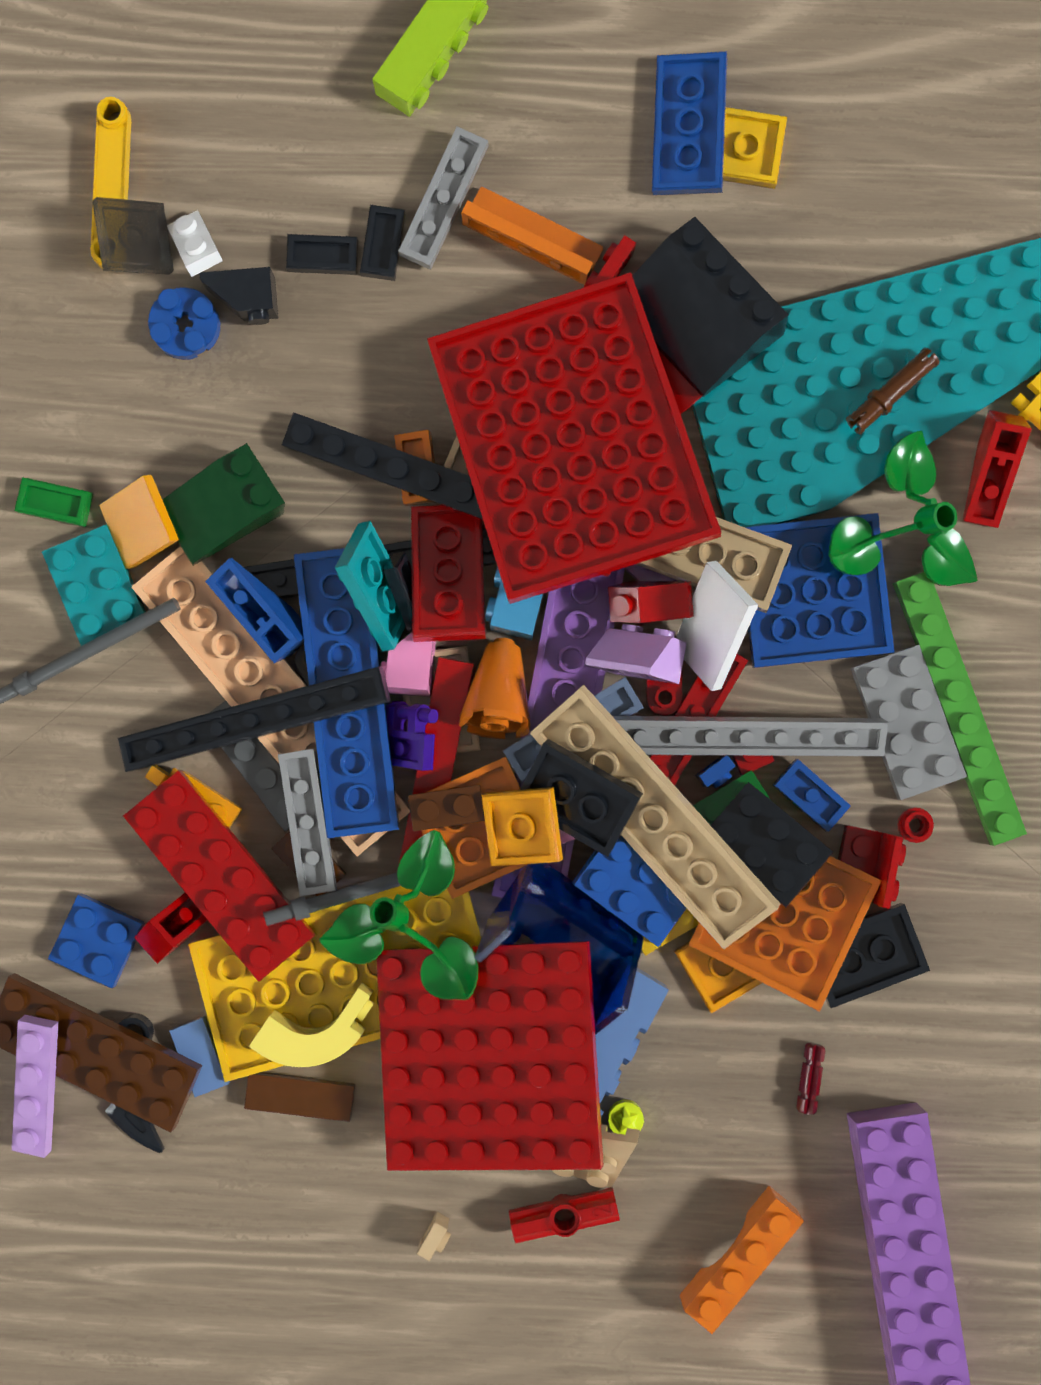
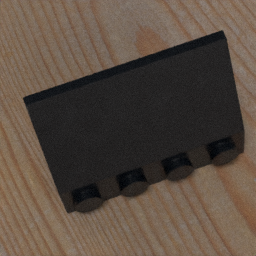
(705, 307)

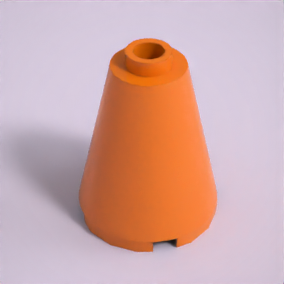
(498, 694)

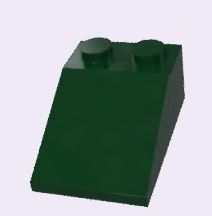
(223, 504)

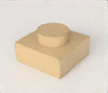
(435, 1237)

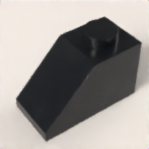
(245, 292)

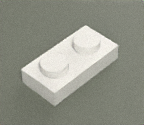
(194, 243)

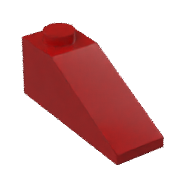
(995, 467)

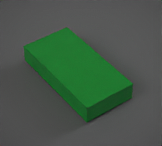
(53, 502)

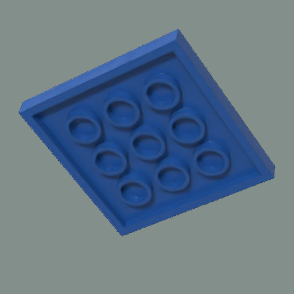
(816, 607)

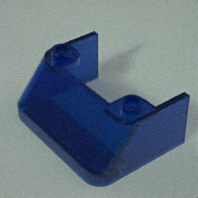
(552, 909)

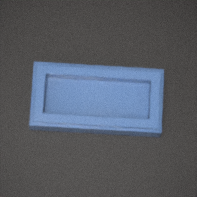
(197, 1043)

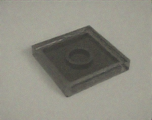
(133, 236)

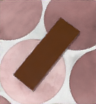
(300, 1096)

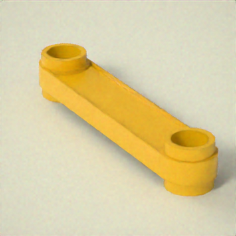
(111, 159)

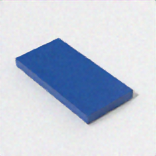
(689, 123)

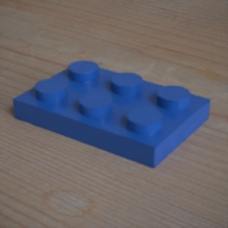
(630, 891)

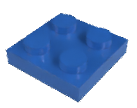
(96, 940)

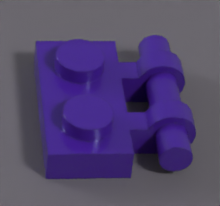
(412, 746)

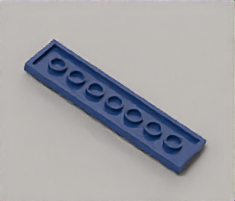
(355, 745)

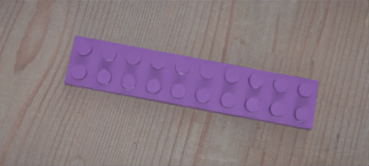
(570, 630)

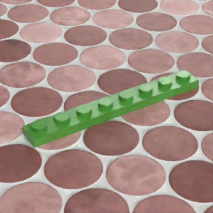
(962, 711)

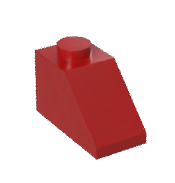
(650, 601)
(170, 928)

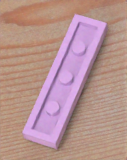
(34, 1085)

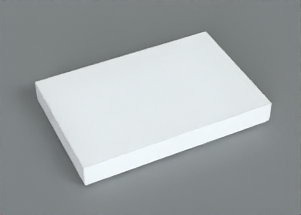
(718, 627)

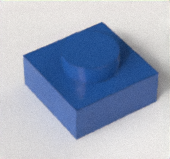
(716, 772)

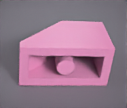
(410, 667)

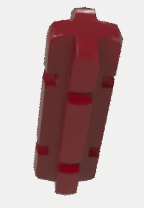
(810, 1078)

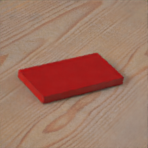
(447, 575)

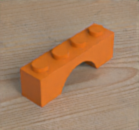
(722, 1285)

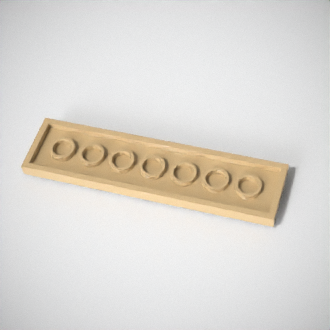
(664, 824)

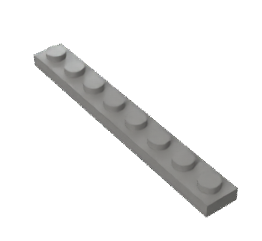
(757, 735)

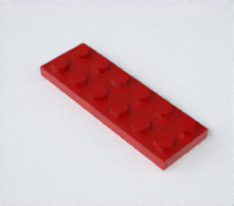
(217, 874)

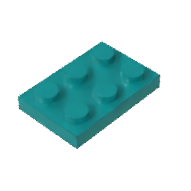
(363, 576)
(93, 583)

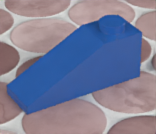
(259, 610)

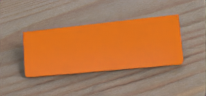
(531, 235)

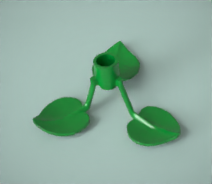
(945, 560)
(356, 935)

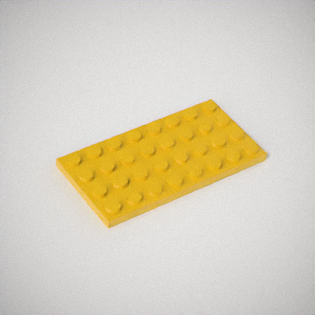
(312, 982)

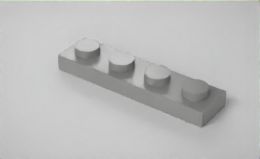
(443, 198)
(307, 822)

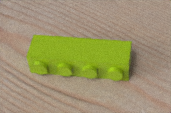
(425, 51)

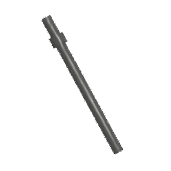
(27, 682)
(301, 908)

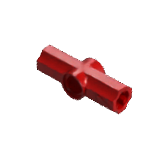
(540, 1221)

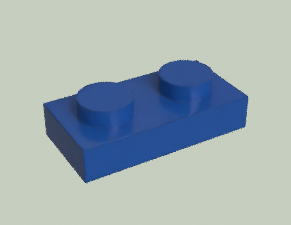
(811, 795)

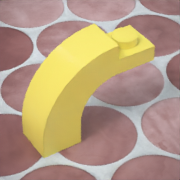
(307, 1047)

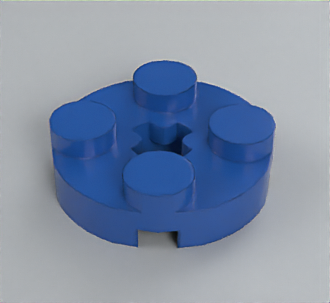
(173, 305)

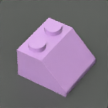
(639, 654)

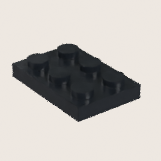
(588, 799)
(771, 843)
(879, 957)

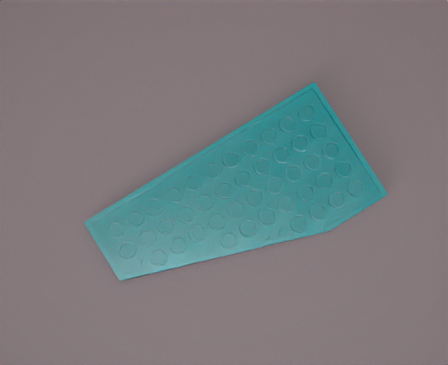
(780, 421)

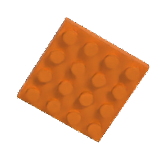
(808, 941)

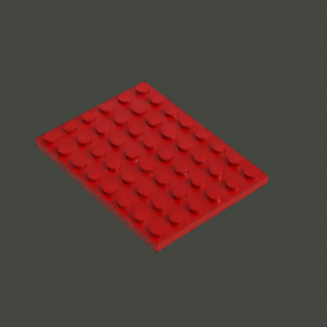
(572, 438)

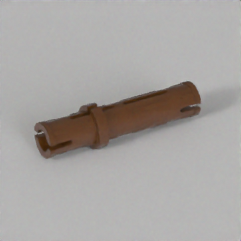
(881, 400)

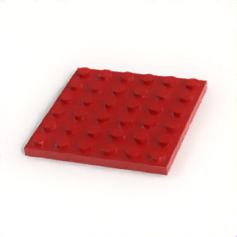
(496, 1074)

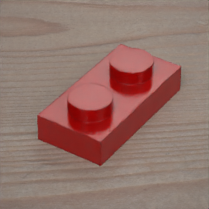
(615, 261)

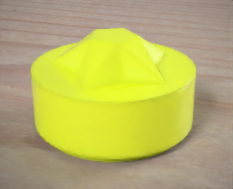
(625, 1115)

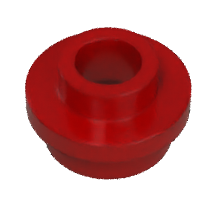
(925, 829)

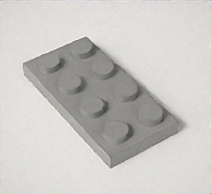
(918, 739)

